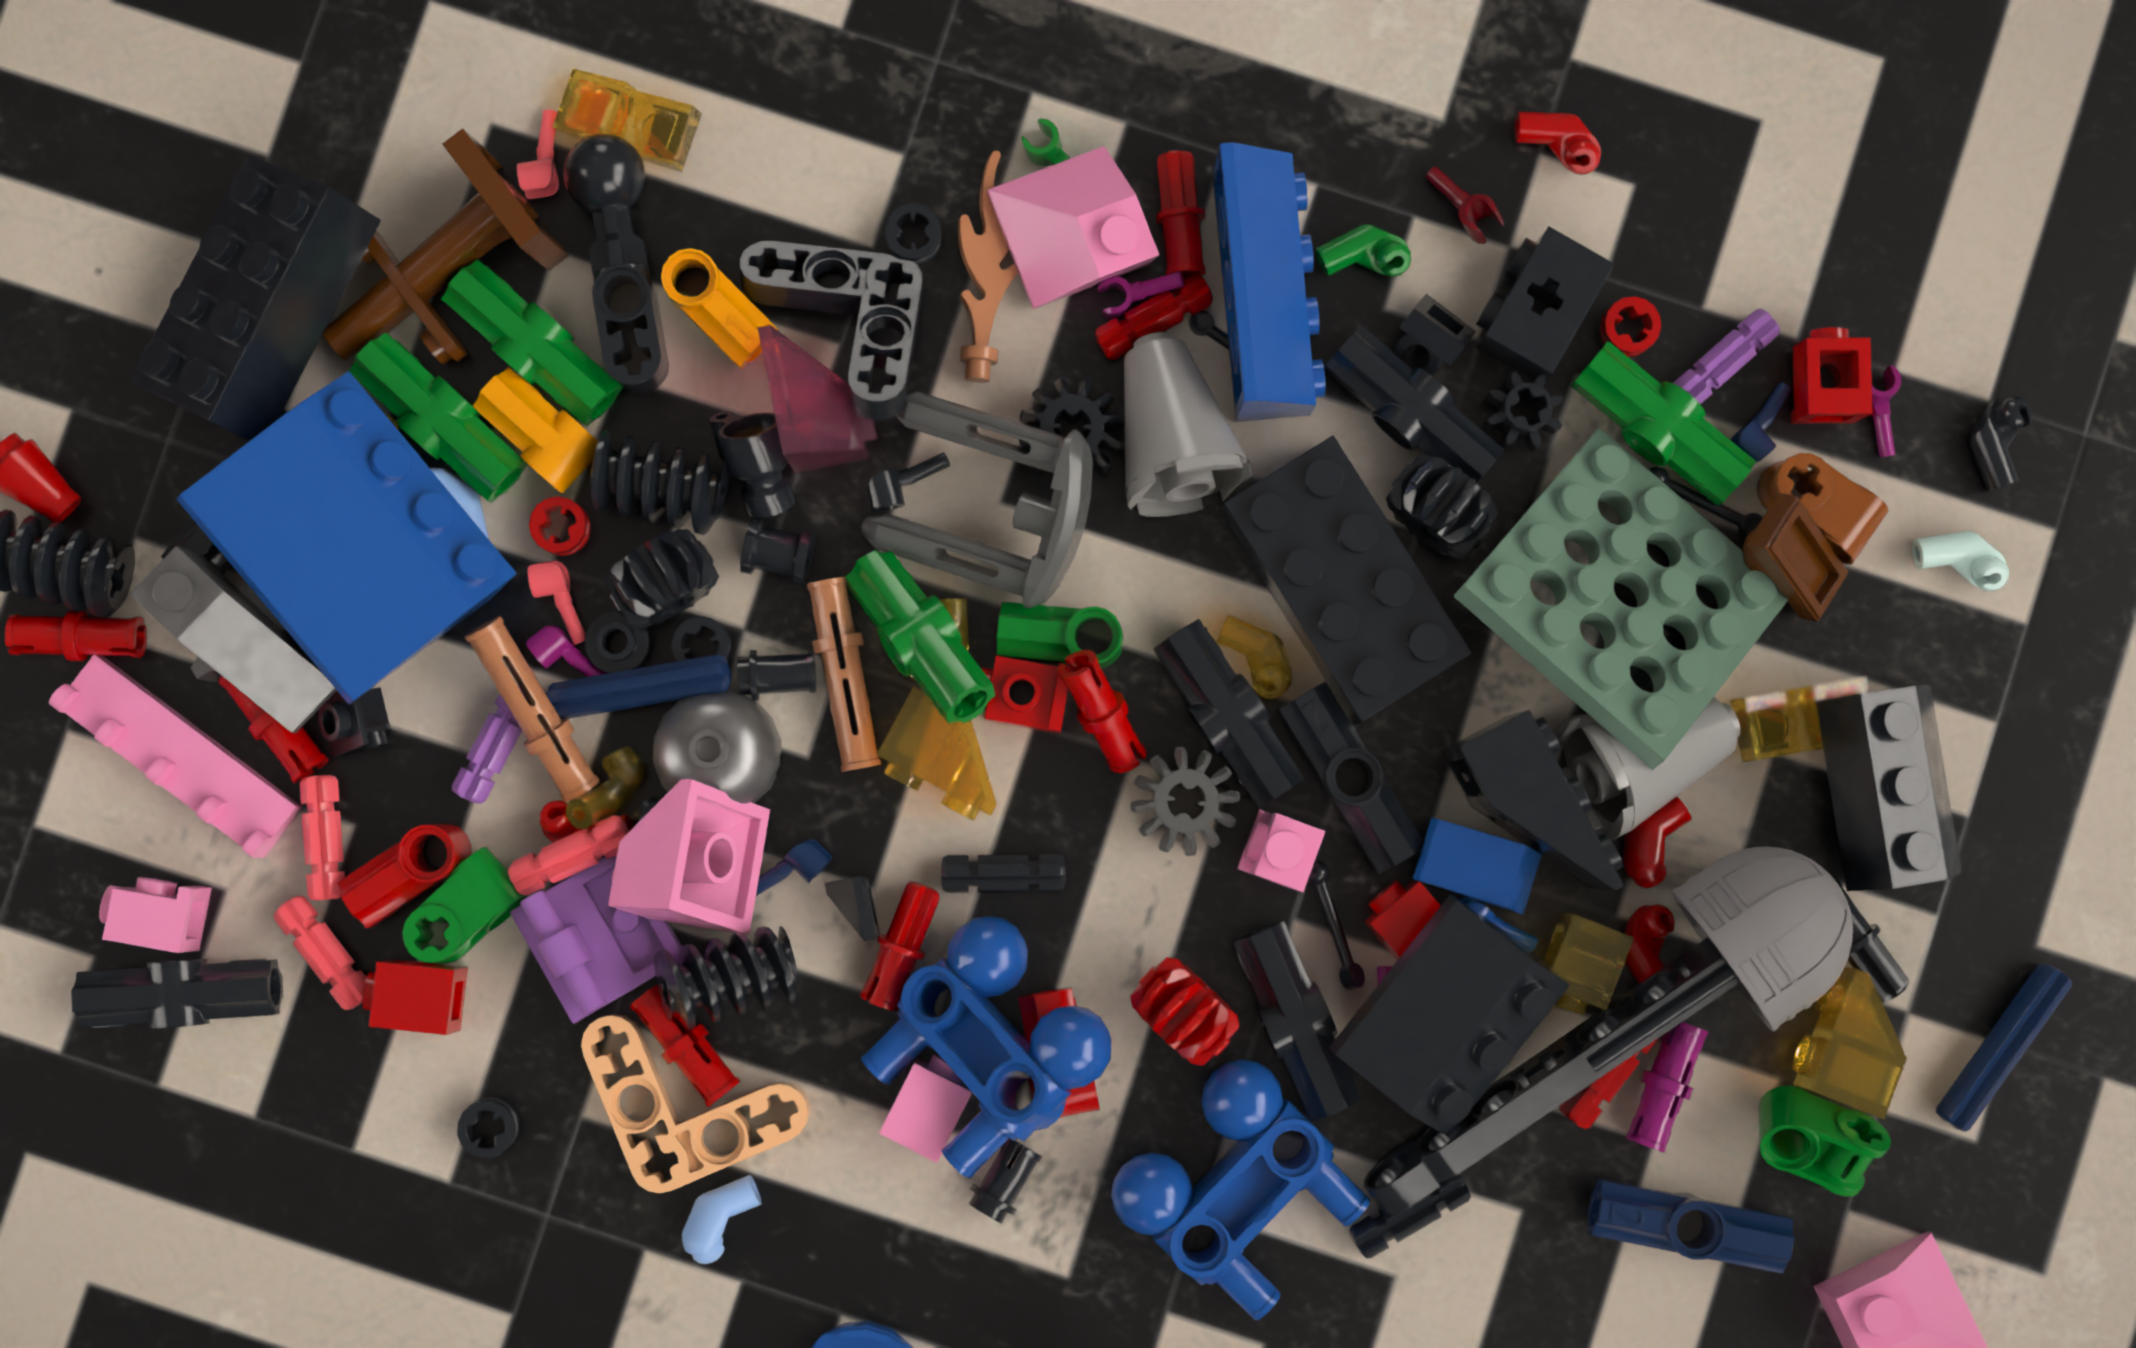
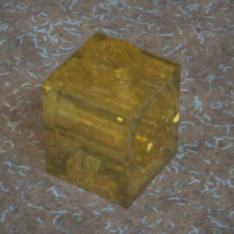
(1588, 959)

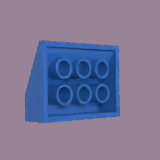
(347, 537)

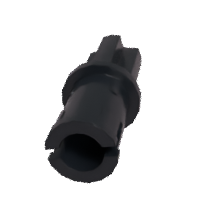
(1872, 956)

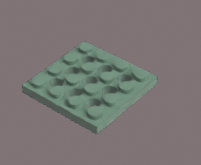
(1585, 594)

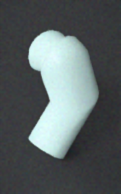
(1965, 553)

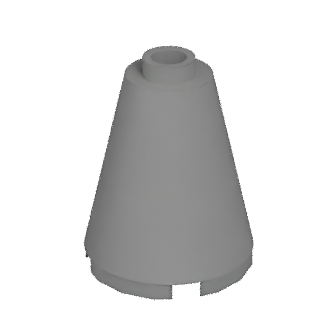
(1175, 432)
(1622, 785)

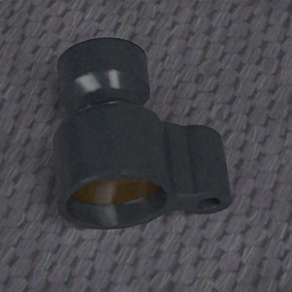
(755, 456)

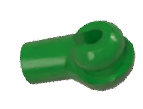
(1367, 247)

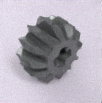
(1182, 822)

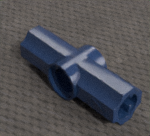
(1727, 1233)

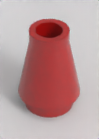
(34, 480)

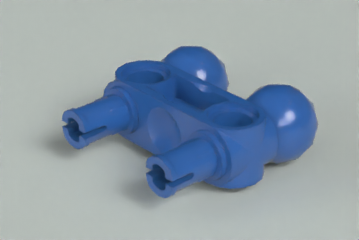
(984, 1048)
(1241, 1190)

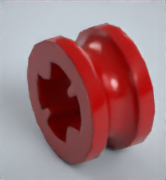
(1637, 309)
(578, 532)

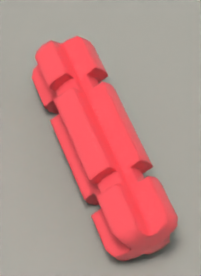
(322, 836)
(567, 856)
(321, 951)

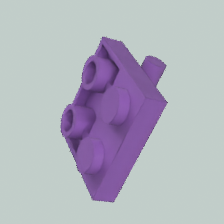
(588, 947)

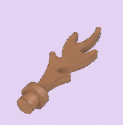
(982, 259)

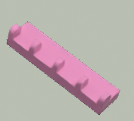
(177, 755)

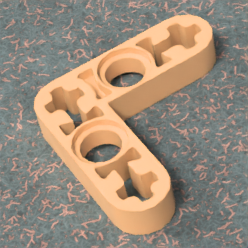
(686, 1136)

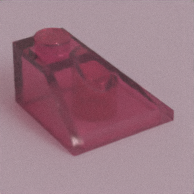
(811, 407)

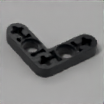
(862, 295)

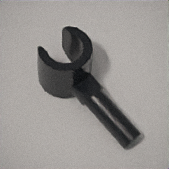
(886, 486)

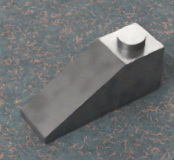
(233, 637)

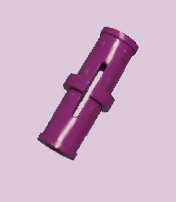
(1666, 1086)

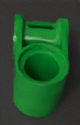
(471, 901)
(1819, 1139)

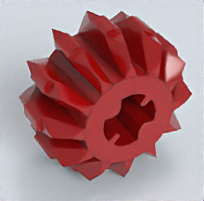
(1184, 1011)

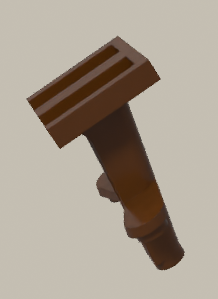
(470, 233)

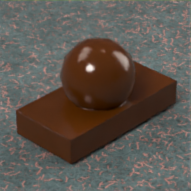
(1795, 557)

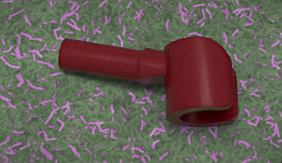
(1470, 207)

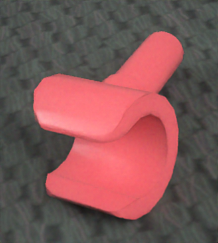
(540, 176)
(553, 579)

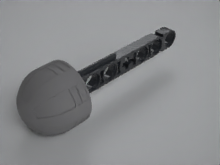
(1765, 926)

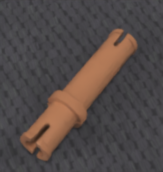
(828, 599)
(569, 773)

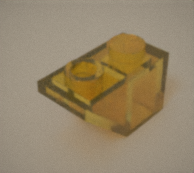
(941, 753)
(1852, 1048)

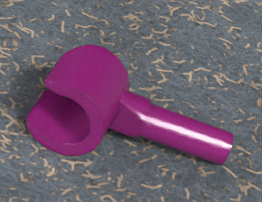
(1137, 291)
(1881, 411)
(553, 643)

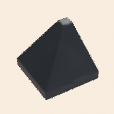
(856, 903)

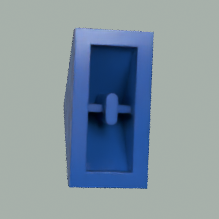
(1477, 865)

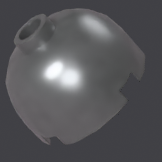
(720, 743)

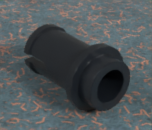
(776, 674)
(1002, 1182)

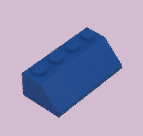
(1265, 283)

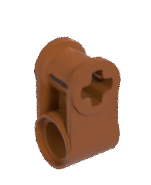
(1838, 506)

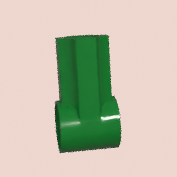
(1051, 632)

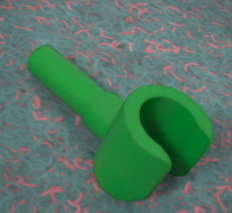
(1052, 152)

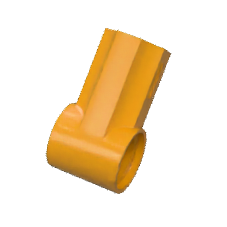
(718, 311)
(548, 438)

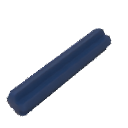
(640, 686)
(2003, 1047)

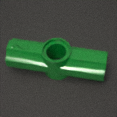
(531, 342)
(437, 417)
(1663, 424)
(920, 636)

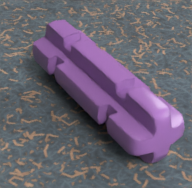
(1729, 355)
(488, 754)

